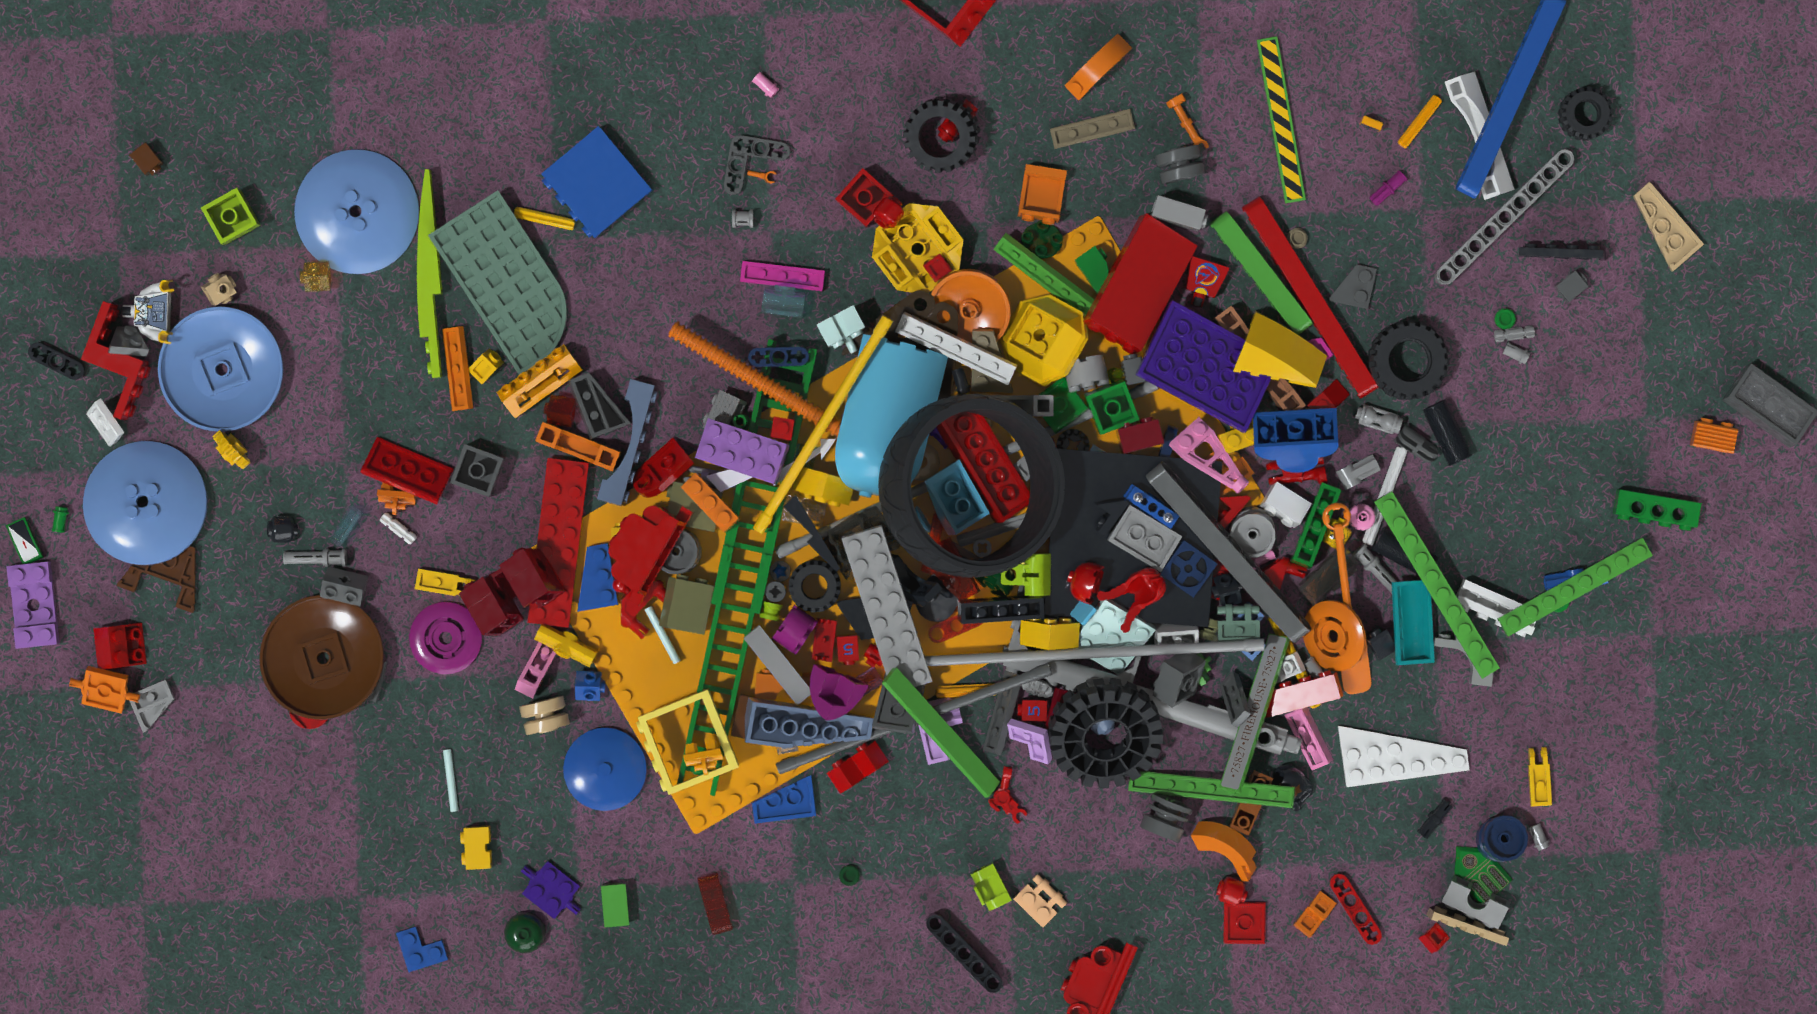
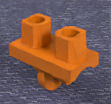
(395, 499)

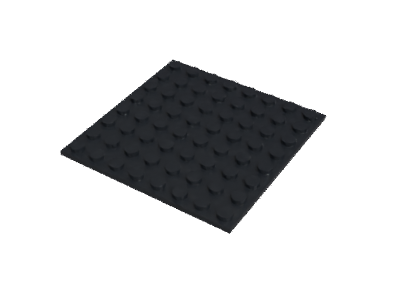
(1105, 477)

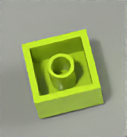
(230, 216)

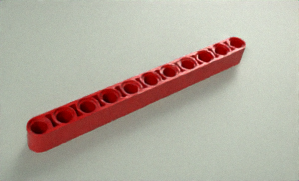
(1311, 298)

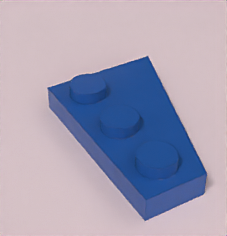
(597, 580)
(786, 803)

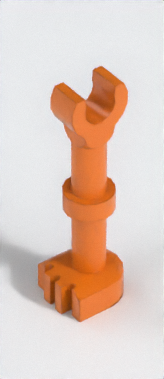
(1186, 122)

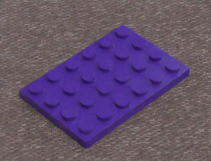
(1197, 365)

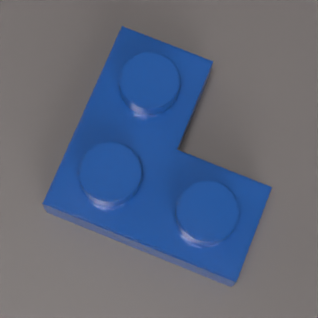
(417, 955)

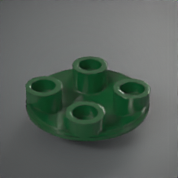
(1042, 239)

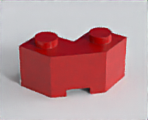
(856, 767)

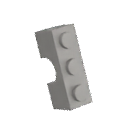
(1490, 912)

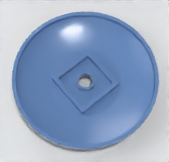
(386, 217)
(190, 369)
(173, 510)

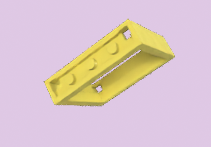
(651, 746)

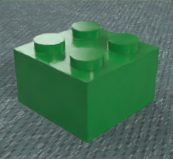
(1111, 406)

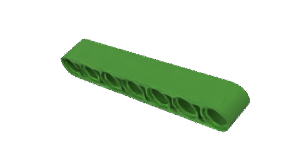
(1261, 273)

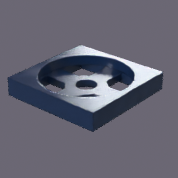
(1210, 566)

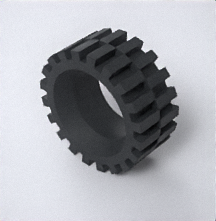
(959, 116)

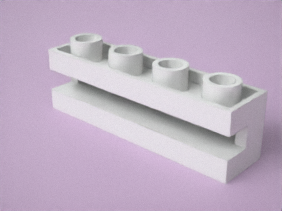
(1488, 604)

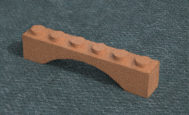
(1279, 391)

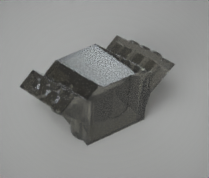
(856, 522)

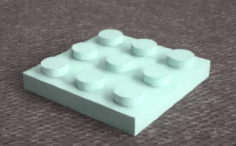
(1105, 631)

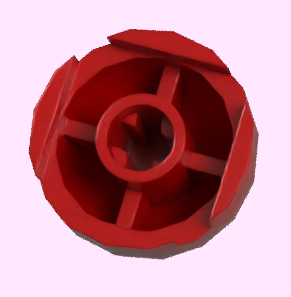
(1085, 581)

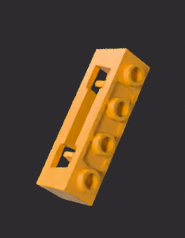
(539, 380)

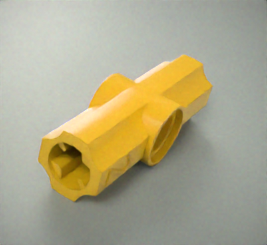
(566, 645)

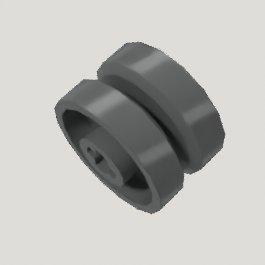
(1180, 164)
(689, 554)

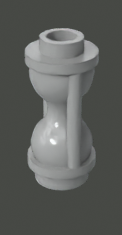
(1388, 422)

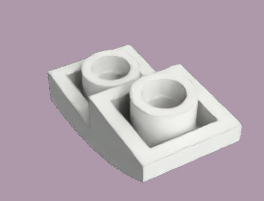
(1291, 666)

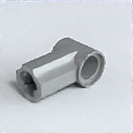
(1358, 471)

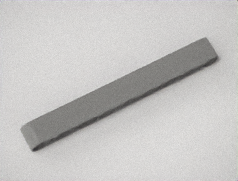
(1513, 213)

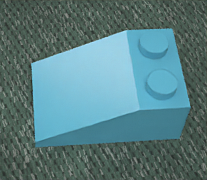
(955, 498)

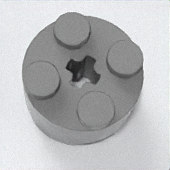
(1087, 374)

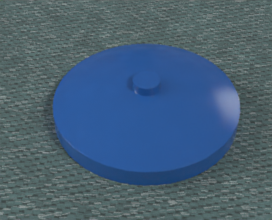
(604, 769)

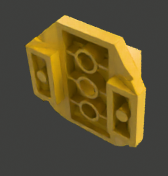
(923, 226)
(1057, 351)

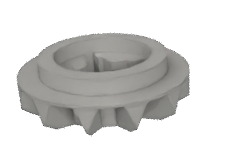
(1038, 688)

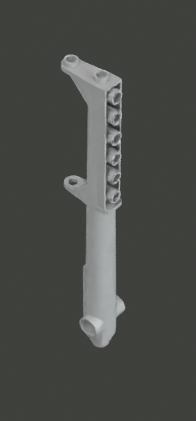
(1206, 718)

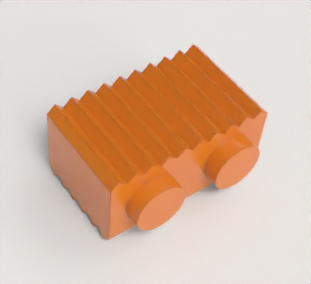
(1713, 436)

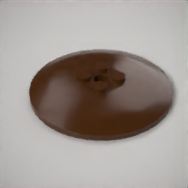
(292, 652)

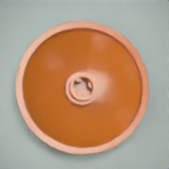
(978, 301)

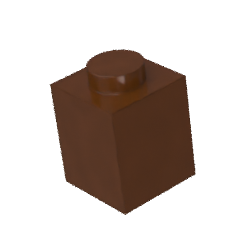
(147, 159)

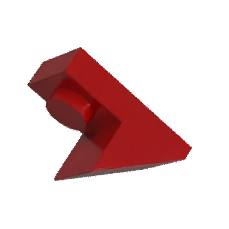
(1235, 505)

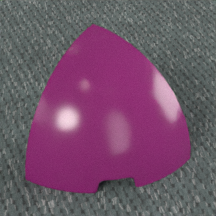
(834, 692)

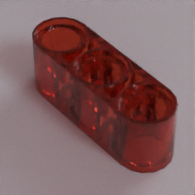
(947, 631)
(714, 903)

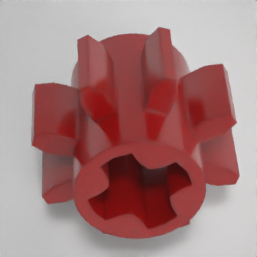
(873, 656)

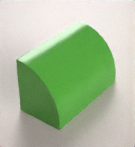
(614, 904)

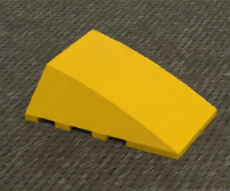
(1279, 353)

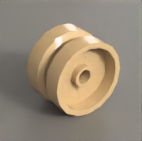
(545, 719)

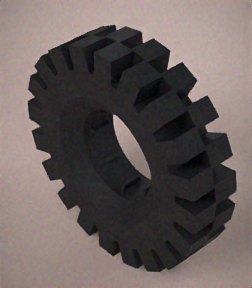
(1095, 705)

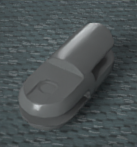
(1416, 444)

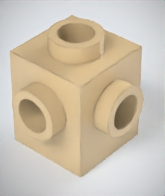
(212, 288)

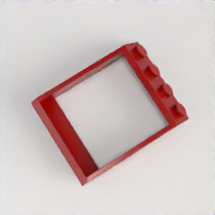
(962, 23)

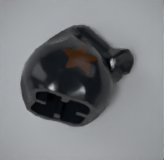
(1293, 777)

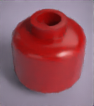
(888, 213)
(1231, 891)

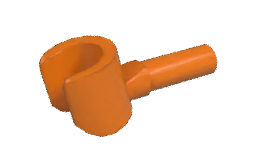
(761, 175)

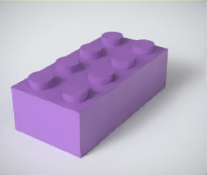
(742, 451)

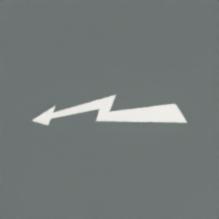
(730, 478)

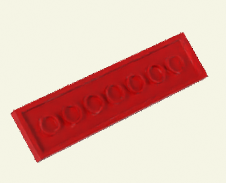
(560, 535)

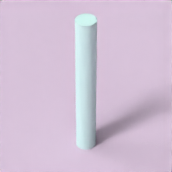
(662, 635)
(450, 780)

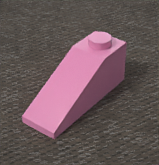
(535, 670)

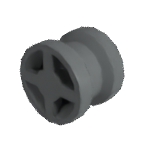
(775, 591)

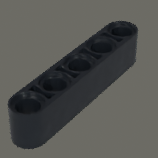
(968, 962)

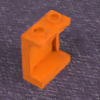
(1042, 194)

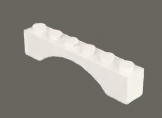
(1468, 98)

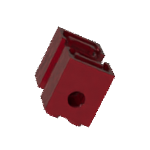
(522, 575)

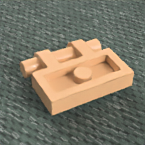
(1035, 905)

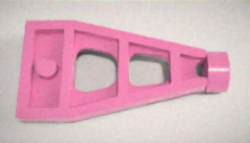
(1194, 436)

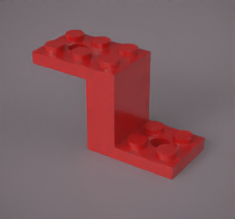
(125, 365)

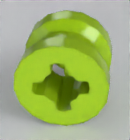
(771, 611)

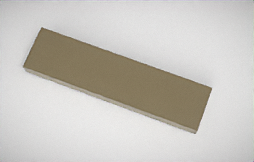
(1092, 129)

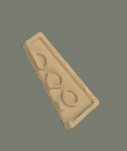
(1669, 230)
(1460, 921)

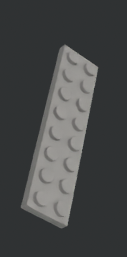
(886, 604)

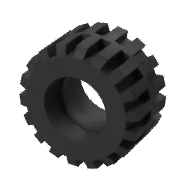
(1568, 119)
(814, 604)

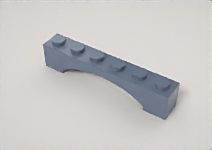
(615, 487)

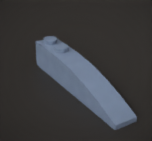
(799, 725)

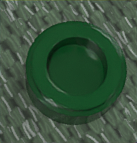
(849, 875)

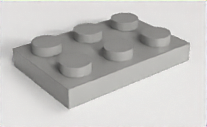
(1144, 538)

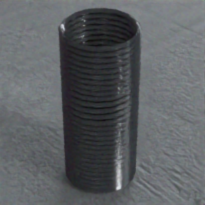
(1444, 425)
(1390, 548)

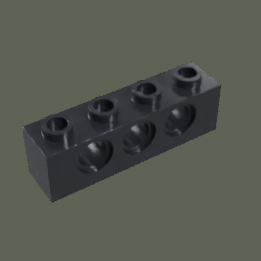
(1000, 609)

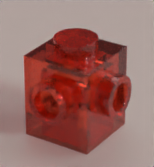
(560, 410)

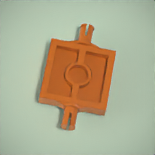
(104, 689)

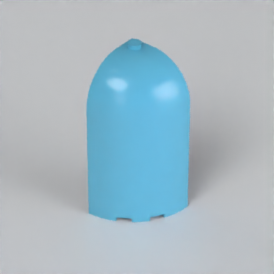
(884, 396)

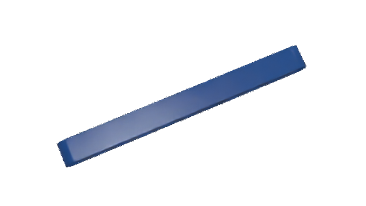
(1509, 97)

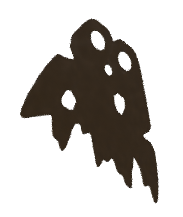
(907, 305)

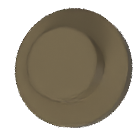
(1297, 238)

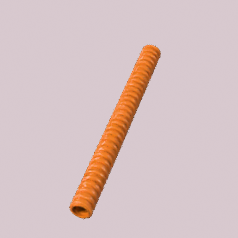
(751, 376)

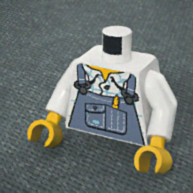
(152, 311)

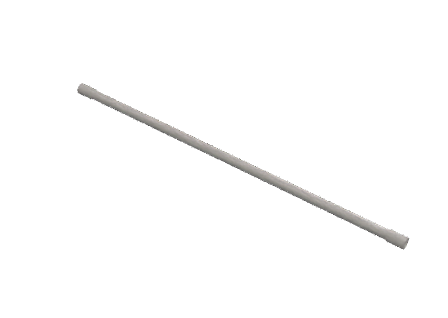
(793, 545)

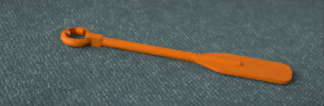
(1358, 677)

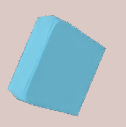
(1083, 612)

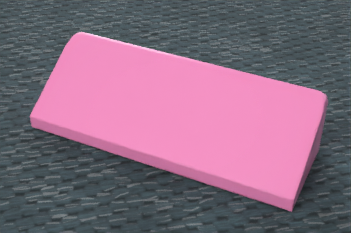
(1311, 737)

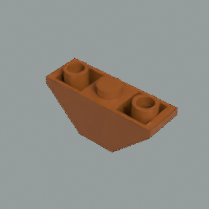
(1246, 814)

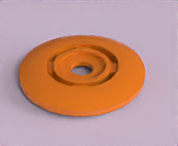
(1350, 633)

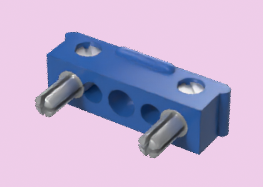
(1135, 496)

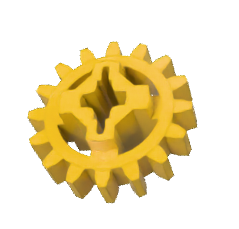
(231, 449)

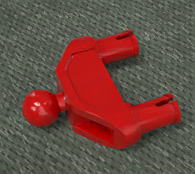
(1277, 569)
(630, 610)

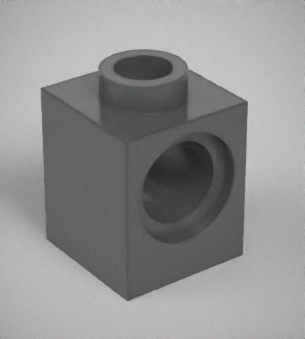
(1571, 286)

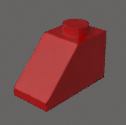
(1330, 397)

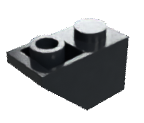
(1380, 642)

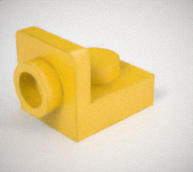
(486, 365)

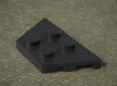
(856, 615)

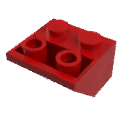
(119, 646)

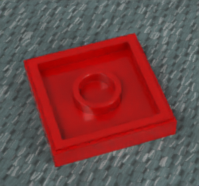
(1244, 923)

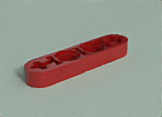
(1357, 907)

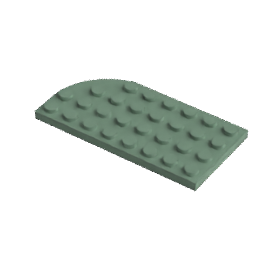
(504, 280)

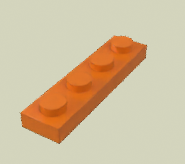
(457, 368)

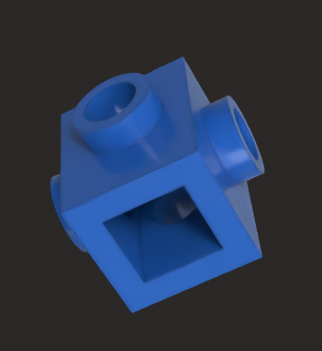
(589, 685)

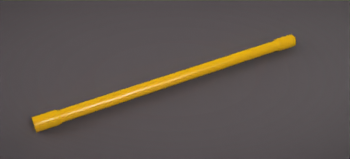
(878, 333)

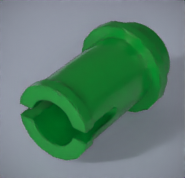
(746, 424)
(59, 521)

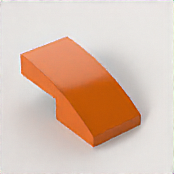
(1318, 911)

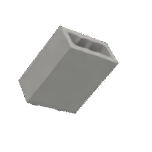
(1179, 213)

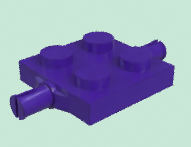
(550, 890)

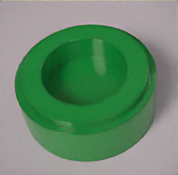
(1504, 319)

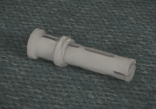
(325, 557)
(1370, 562)

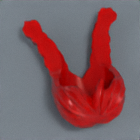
(1146, 585)

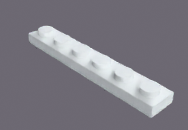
(956, 348)

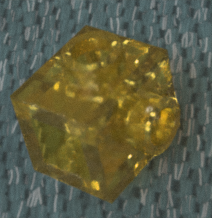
(316, 276)

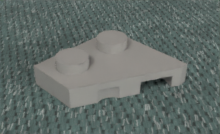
(152, 703)

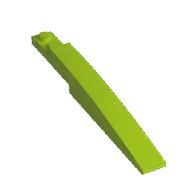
(428, 277)

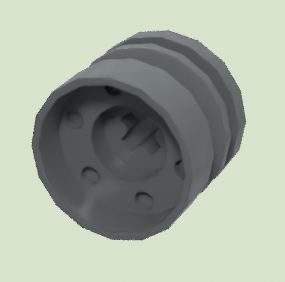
(1166, 817)

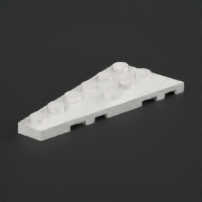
(1384, 758)

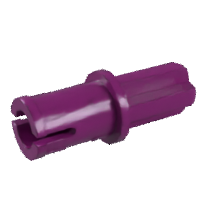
(1388, 188)

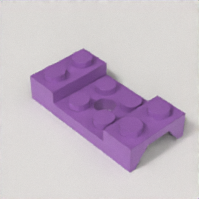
(37, 626)

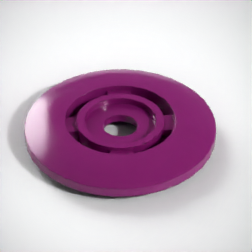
(427, 630)

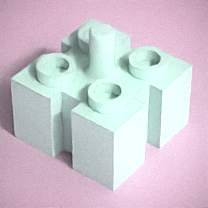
(842, 329)

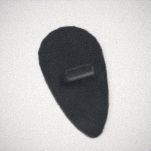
(942, 606)

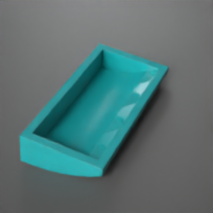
(1412, 623)

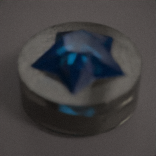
(780, 571)

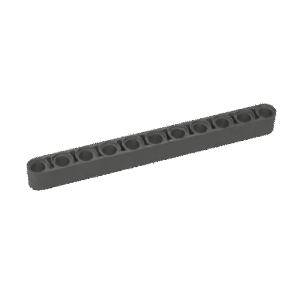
(1228, 552)

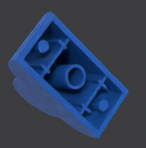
(1296, 437)

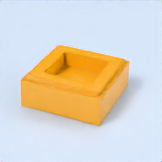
(1371, 123)

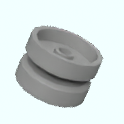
(1255, 520)

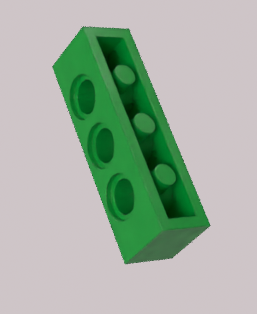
(1689, 510)
(1314, 528)

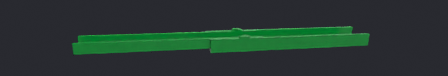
(765, 563)

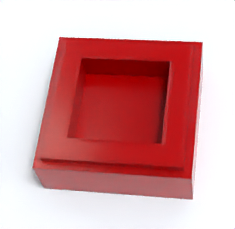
(937, 267)

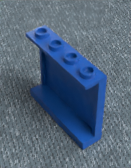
(595, 182)

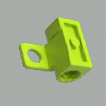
(1033, 575)
(990, 887)

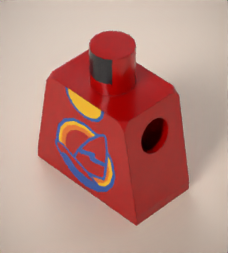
(1204, 279)

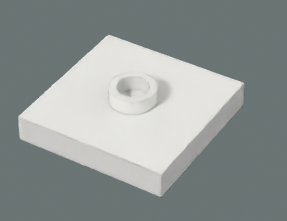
(105, 422)

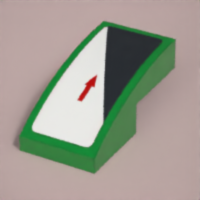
(24, 541)

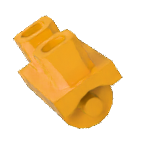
(705, 759)

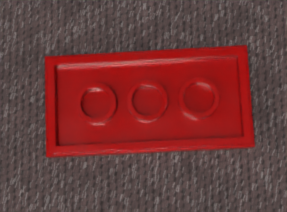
(407, 470)

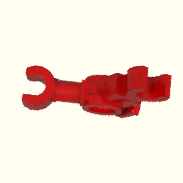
(1003, 797)

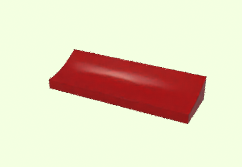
(986, 464)

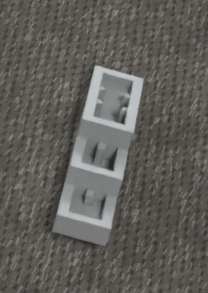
(778, 664)

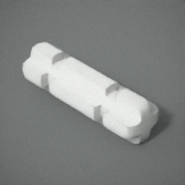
(398, 528)

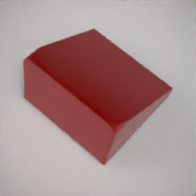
(1434, 938)

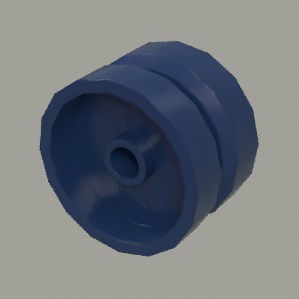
(1489, 839)

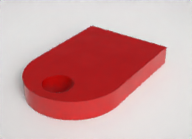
(662, 469)

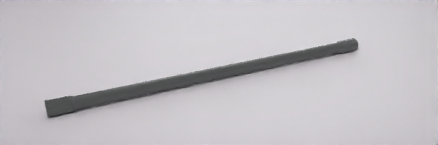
(1032, 675)

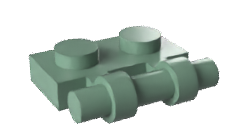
(1238, 629)

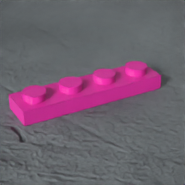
(782, 275)

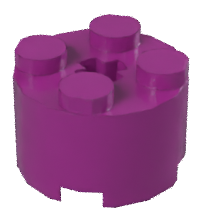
(794, 630)

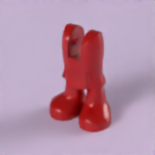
(1317, 474)

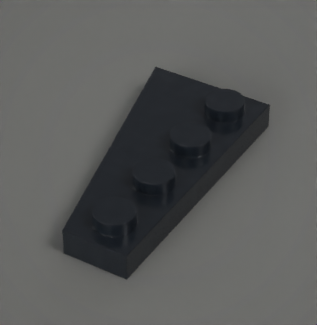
(1571, 251)

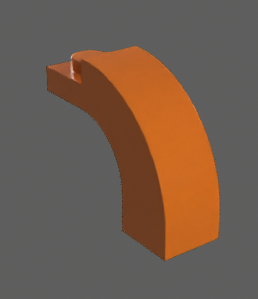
(1098, 66)
(1228, 842)

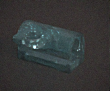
(783, 301)

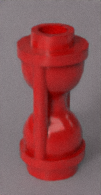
(948, 130)

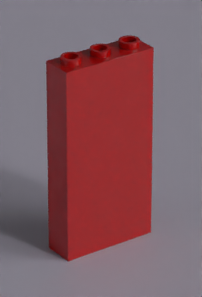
(1140, 284)

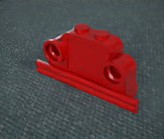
(644, 546)
(1097, 979)

